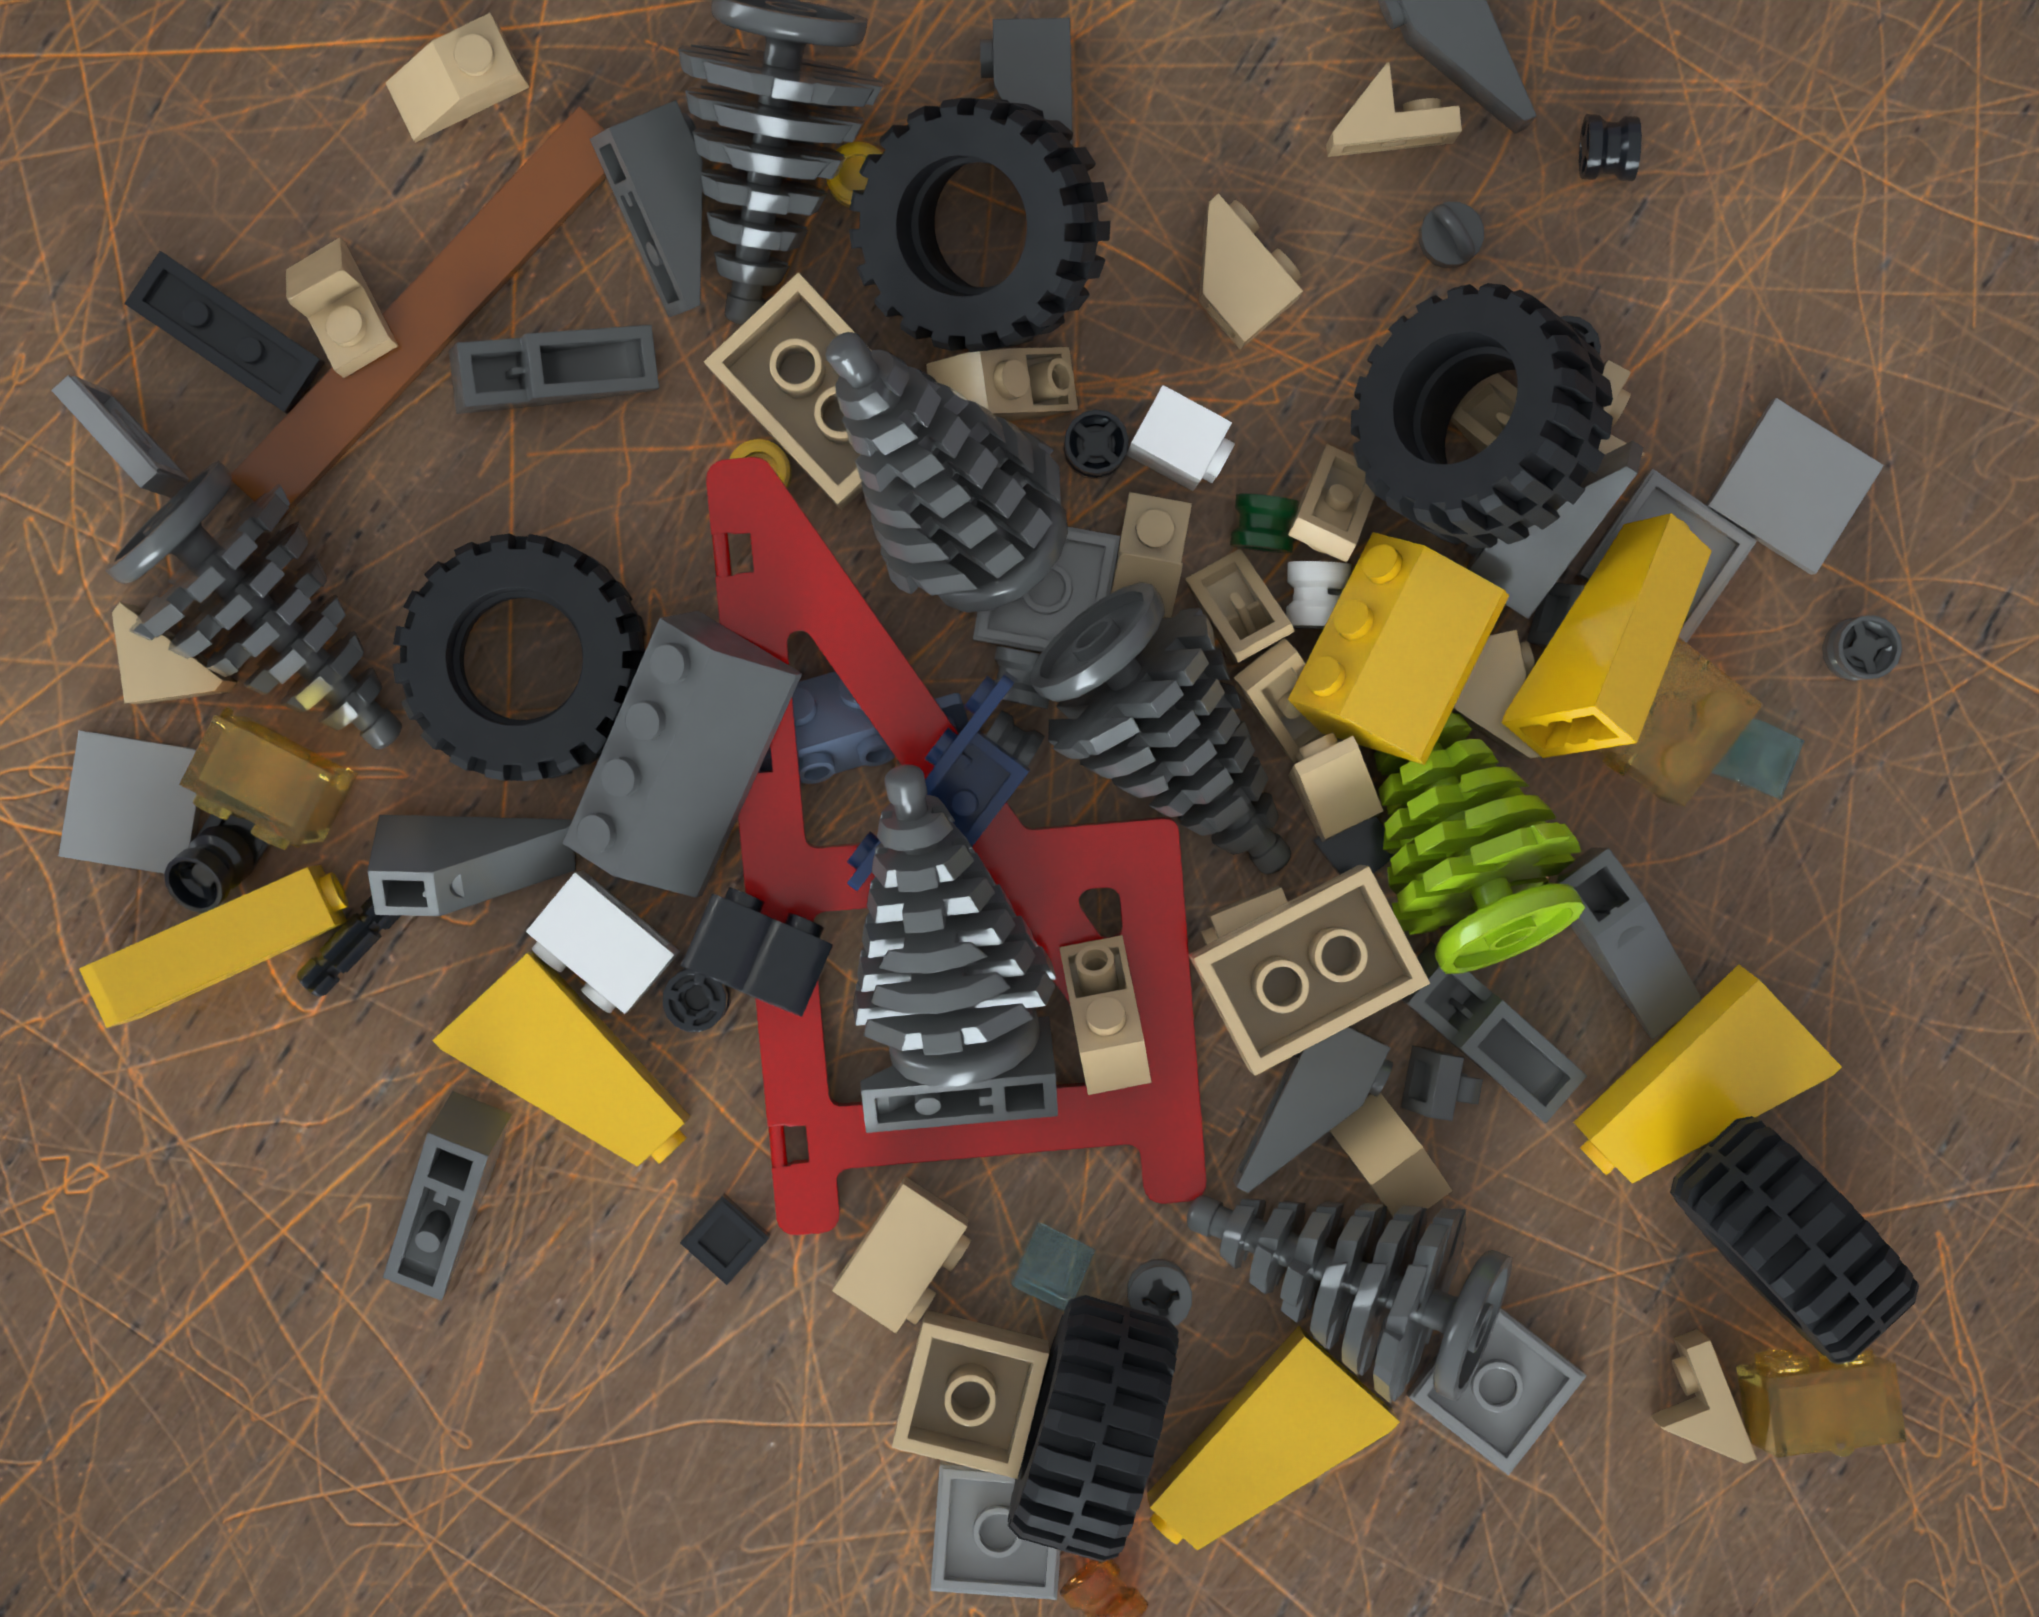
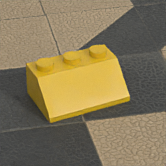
(1397, 648)

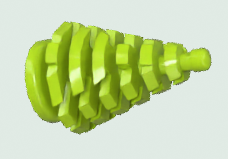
(1473, 853)

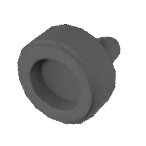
(1451, 234)

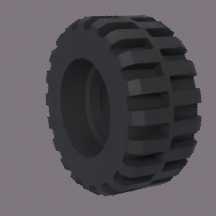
(902, 241)
(1425, 376)
(436, 640)
(1795, 1239)
(1094, 1428)

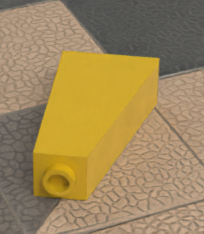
(1613, 644)
(215, 945)
(565, 1060)
(1716, 1065)
(1269, 1440)

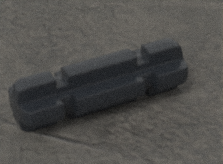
(344, 949)

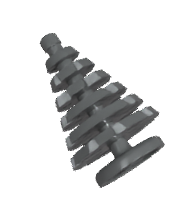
(774, 116)
(950, 488)
(243, 593)
(1159, 720)
(944, 956)
(1370, 1282)

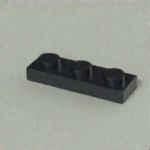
(224, 332)

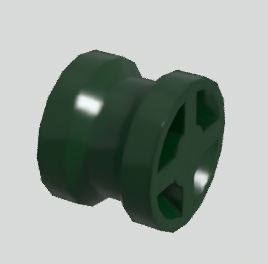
(1264, 523)

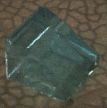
(1761, 759)
(1052, 1266)

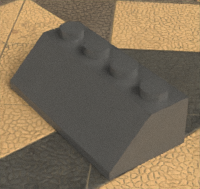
(681, 755)

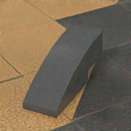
(552, 368)
(1495, 1038)

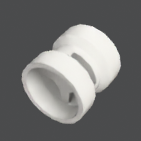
(1316, 591)

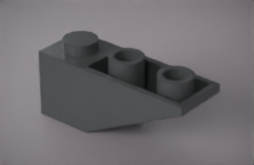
(459, 861)
(1628, 941)

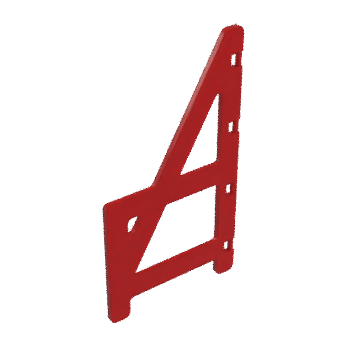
(1040, 870)

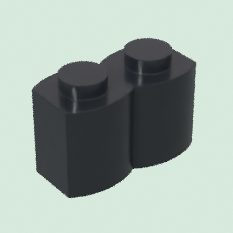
(757, 952)

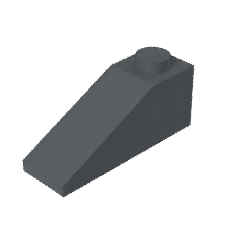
(1467, 49)
(1031, 64)
(659, 191)
(1536, 563)
(1019, 1093)
(1312, 1098)
(446, 1194)

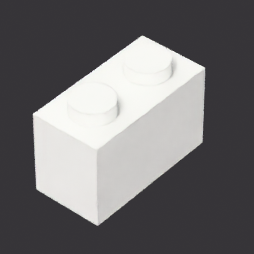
(1182, 440)
(601, 943)

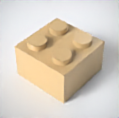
(971, 1394)

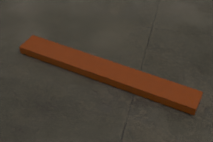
(430, 313)

